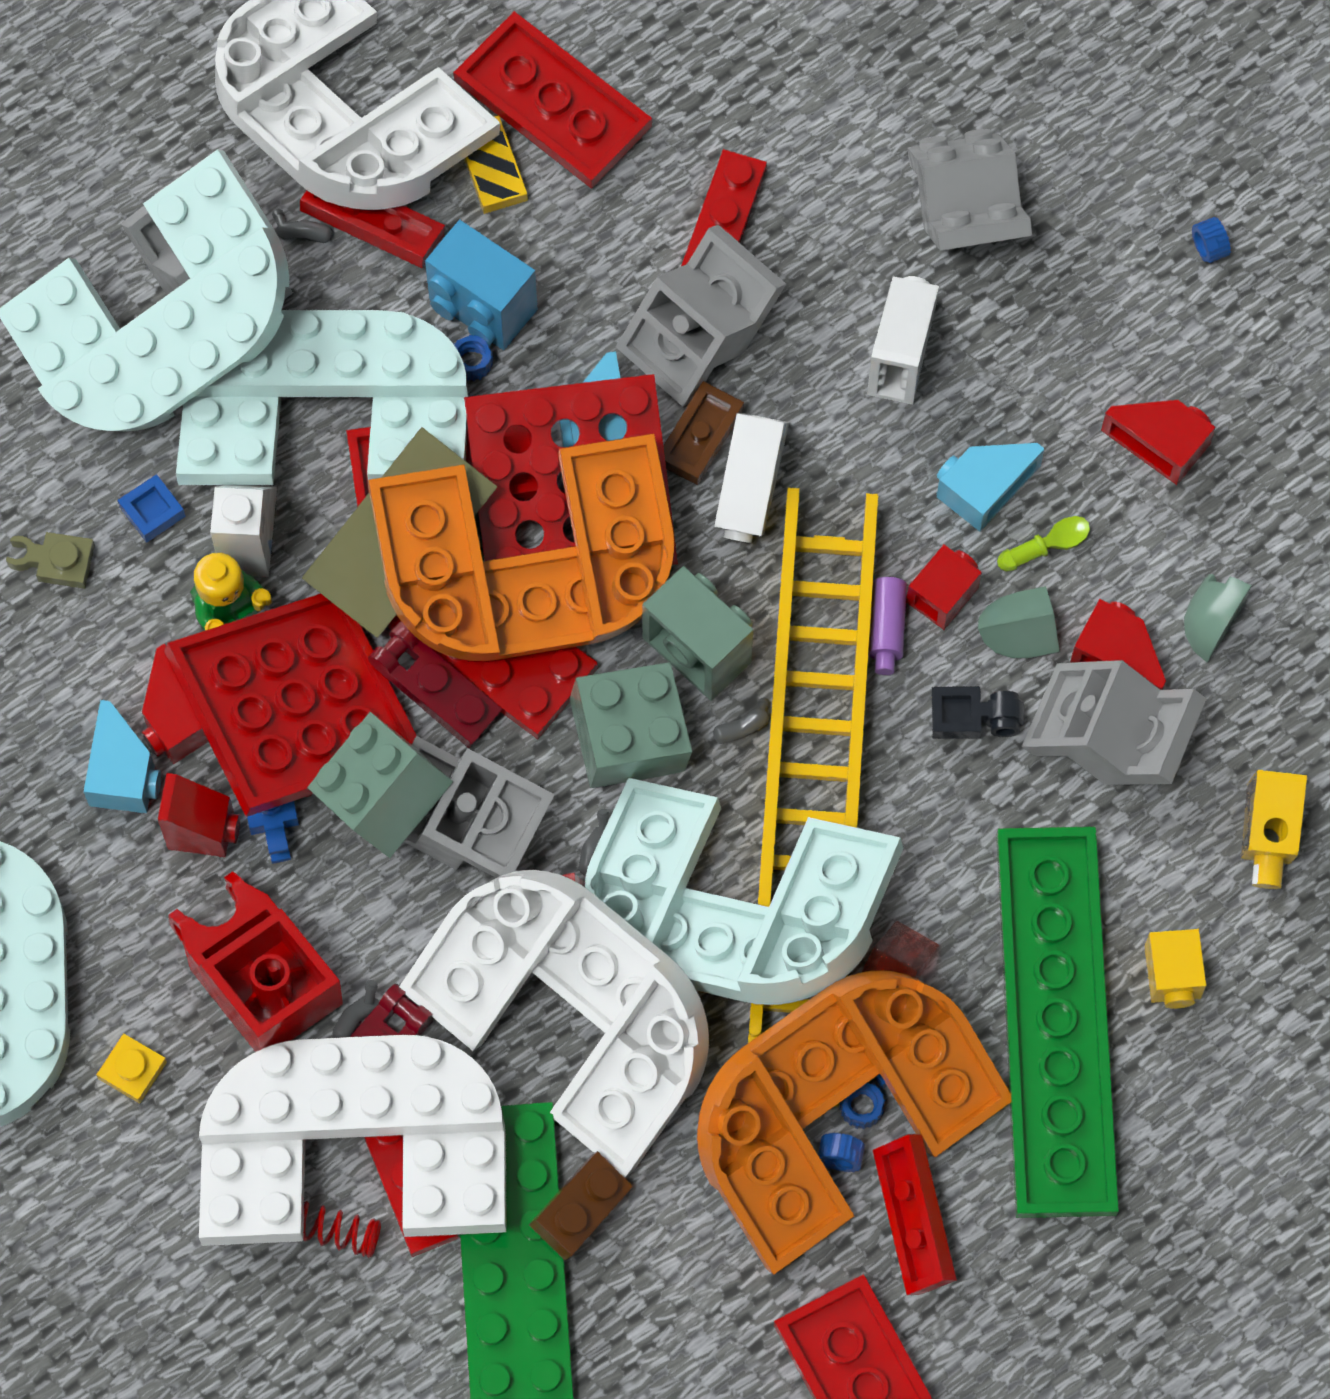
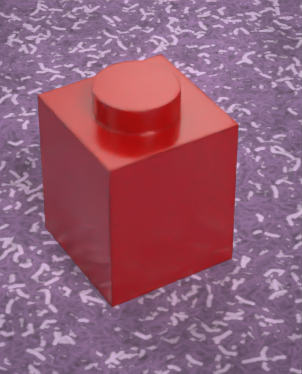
(944, 586)

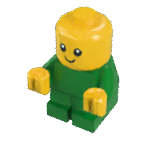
(225, 592)

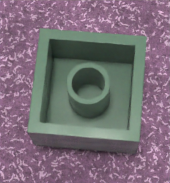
(698, 632)
(630, 724)
(379, 784)

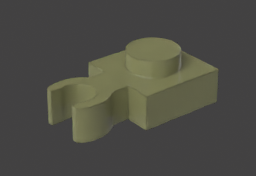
(59, 560)

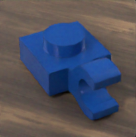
(273, 824)

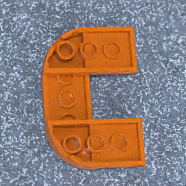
(536, 598)
(810, 1063)

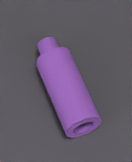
(887, 623)

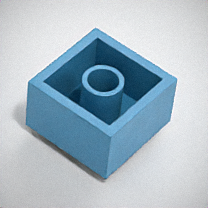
(481, 285)

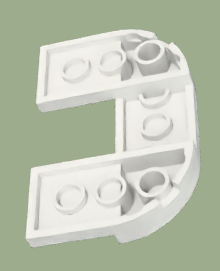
(317, 136)
(600, 966)
(348, 1089)

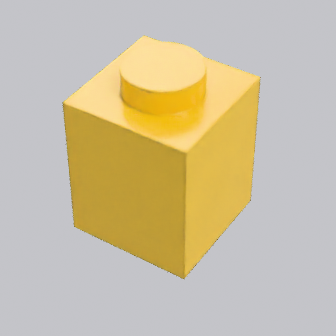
(1175, 967)

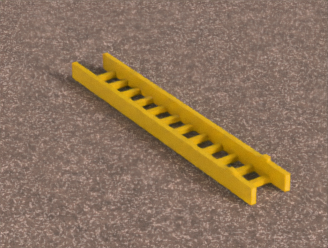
(785, 678)

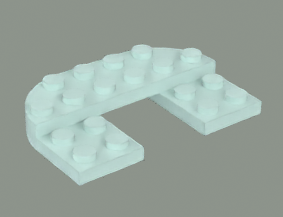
(182, 342)
(378, 354)
(731, 946)
(31, 984)

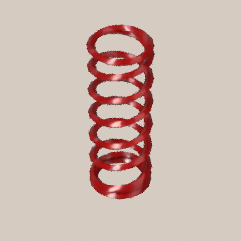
(370, 1238)

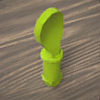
(1063, 535)

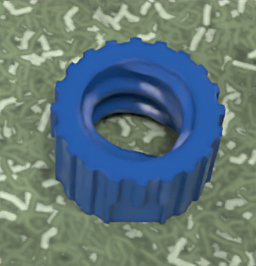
(1211, 240)
(478, 345)
(863, 1120)
(841, 1152)

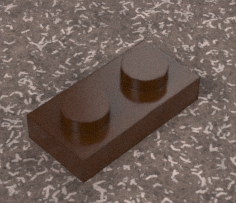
(701, 432)
(580, 1205)

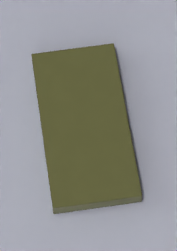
(351, 565)

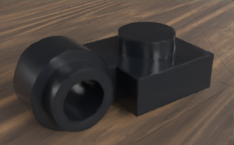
(959, 713)

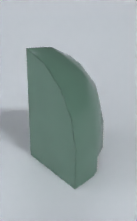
(1213, 612)
(1020, 625)

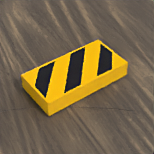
(496, 174)

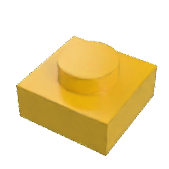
(131, 1068)

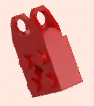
(253, 950)

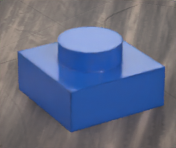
(151, 508)

